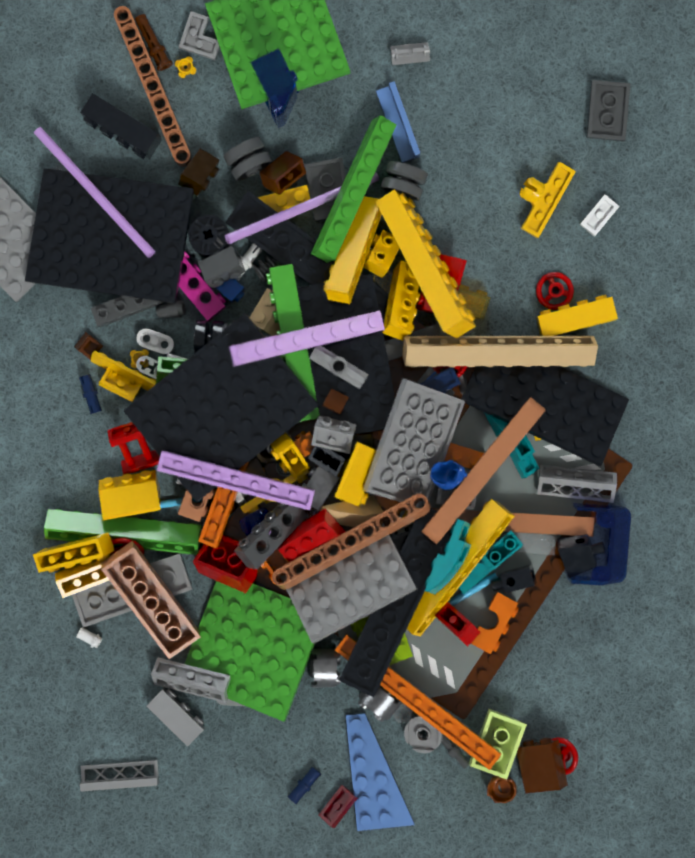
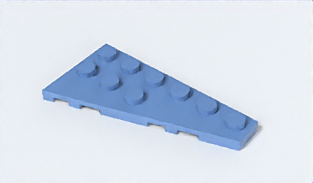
(378, 795)

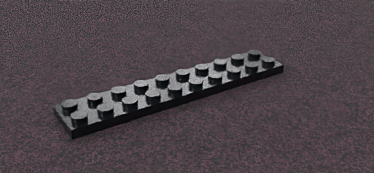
(288, 244)
(387, 625)

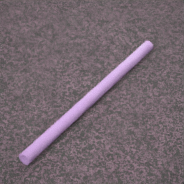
(94, 192)
(286, 214)

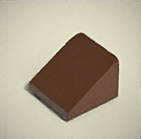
(87, 345)
(335, 401)

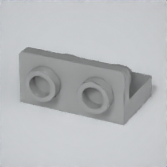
(333, 434)

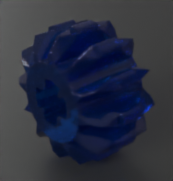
(252, 519)

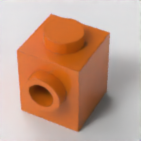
(304, 443)

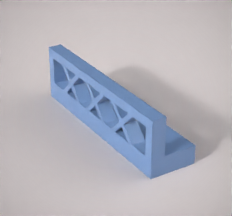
(395, 112)

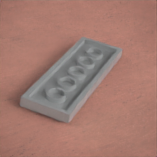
(105, 601)

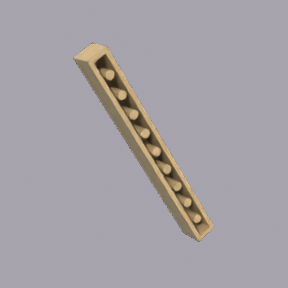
(499, 351)

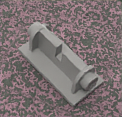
(410, 53)

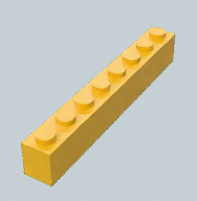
(481, 535)

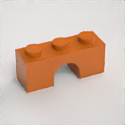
(505, 609)

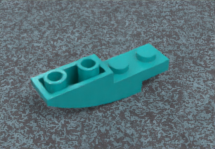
(522, 454)
(495, 556)
(447, 566)

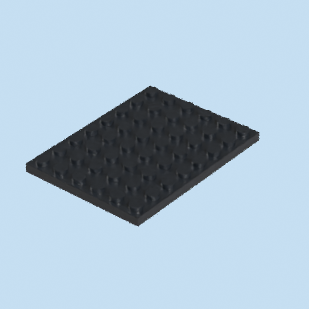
(87, 250)
(221, 409)

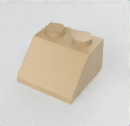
(263, 315)

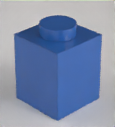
(232, 290)

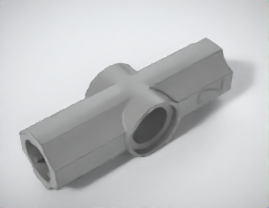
(327, 360)

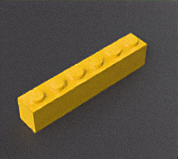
(353, 252)

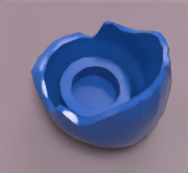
(447, 474)

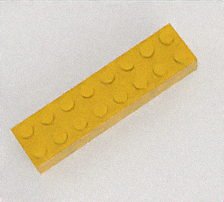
(426, 264)

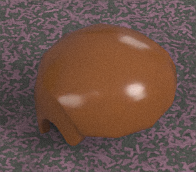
(507, 787)

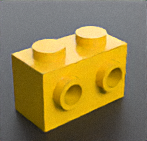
(382, 253)
(290, 456)

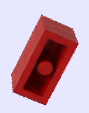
(457, 624)

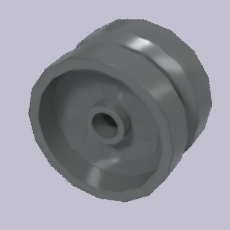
(247, 158)
(404, 179)

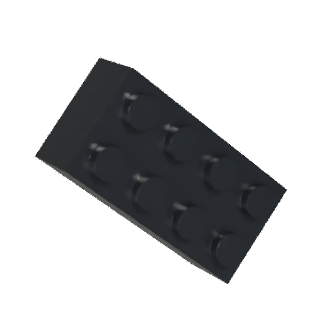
(120, 126)

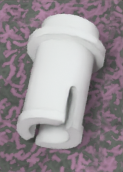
(89, 637)

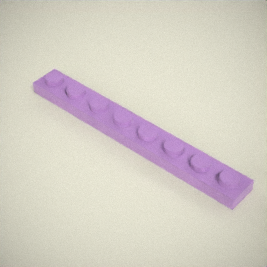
(306, 338)
(235, 480)

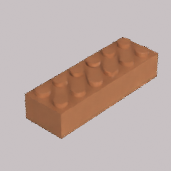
(150, 599)

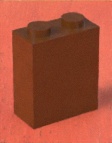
(541, 765)

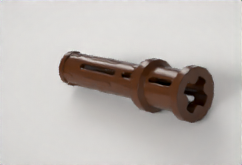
(156, 50)

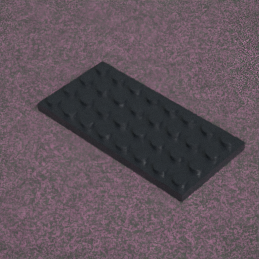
(373, 402)
(577, 414)

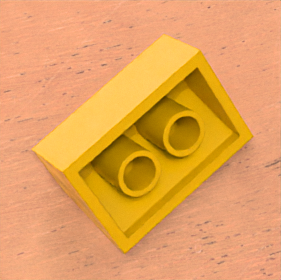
(355, 476)
(129, 494)

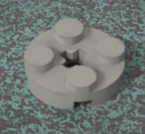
(416, 740)

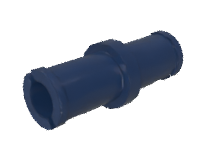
(90, 394)
(304, 785)

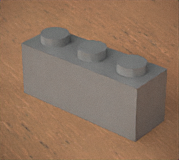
(176, 716)

